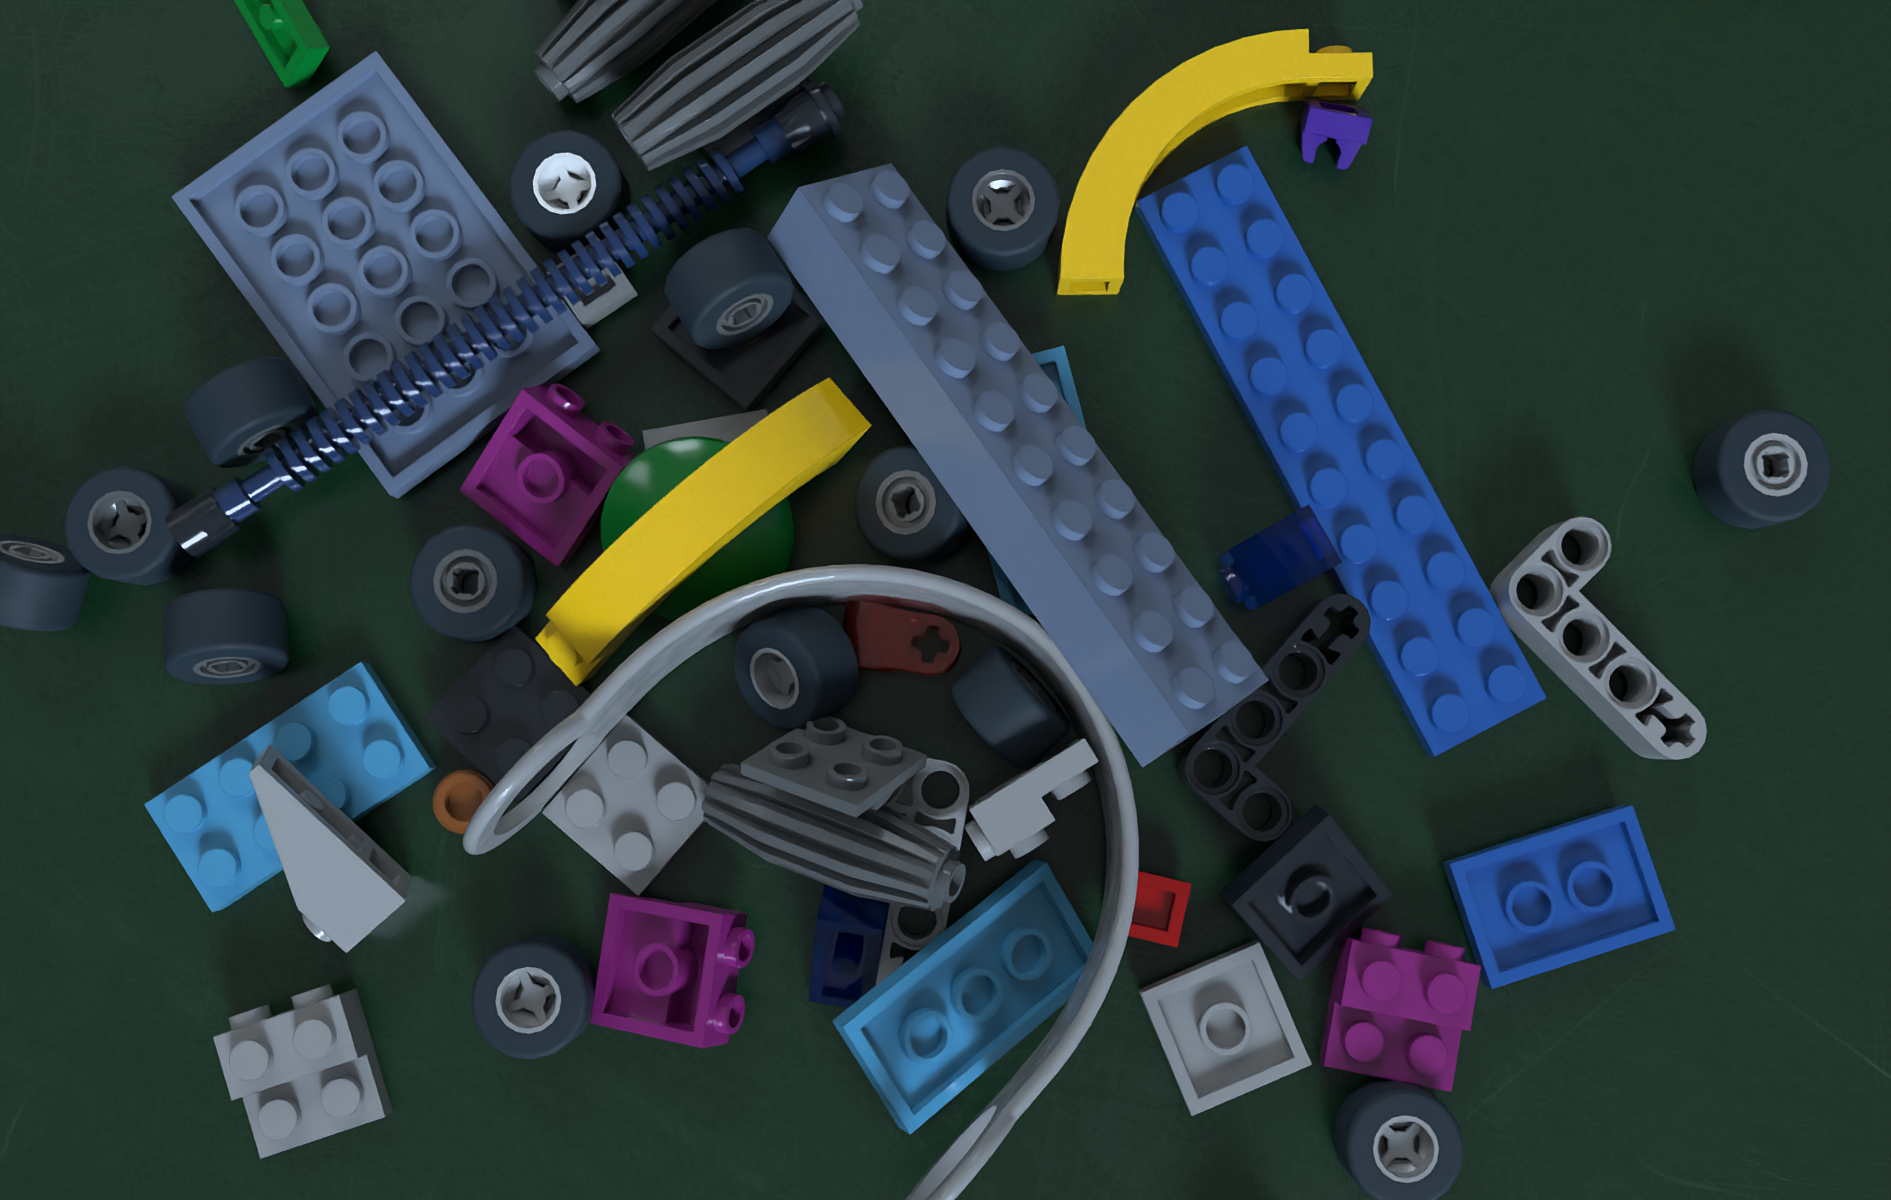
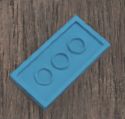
(340, 738)
(968, 996)

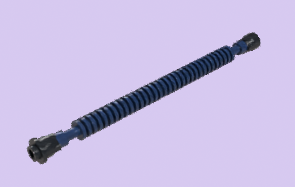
(215, 514)

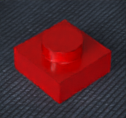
(1159, 908)

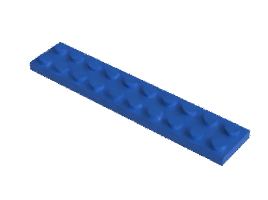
(1339, 450)

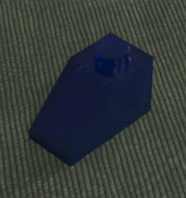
(1277, 559)
(846, 947)

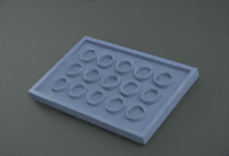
(362, 246)

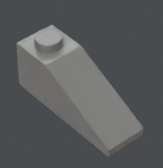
(331, 865)

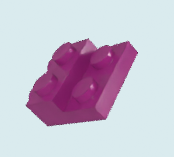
(549, 470)
(672, 970)
(1399, 1009)

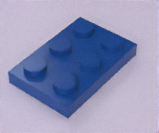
(1558, 896)

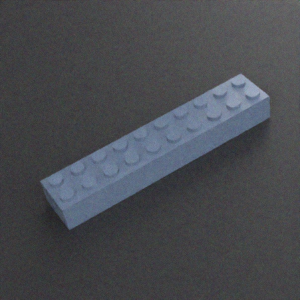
(1015, 459)

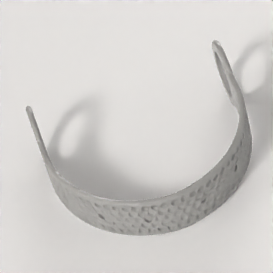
(917, 590)

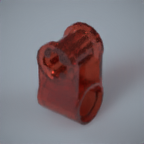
(887, 638)

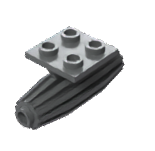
(609, 40)
(732, 77)
(821, 812)

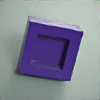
(1343, 122)

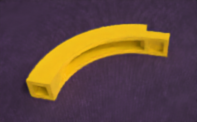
(1174, 107)
(695, 524)

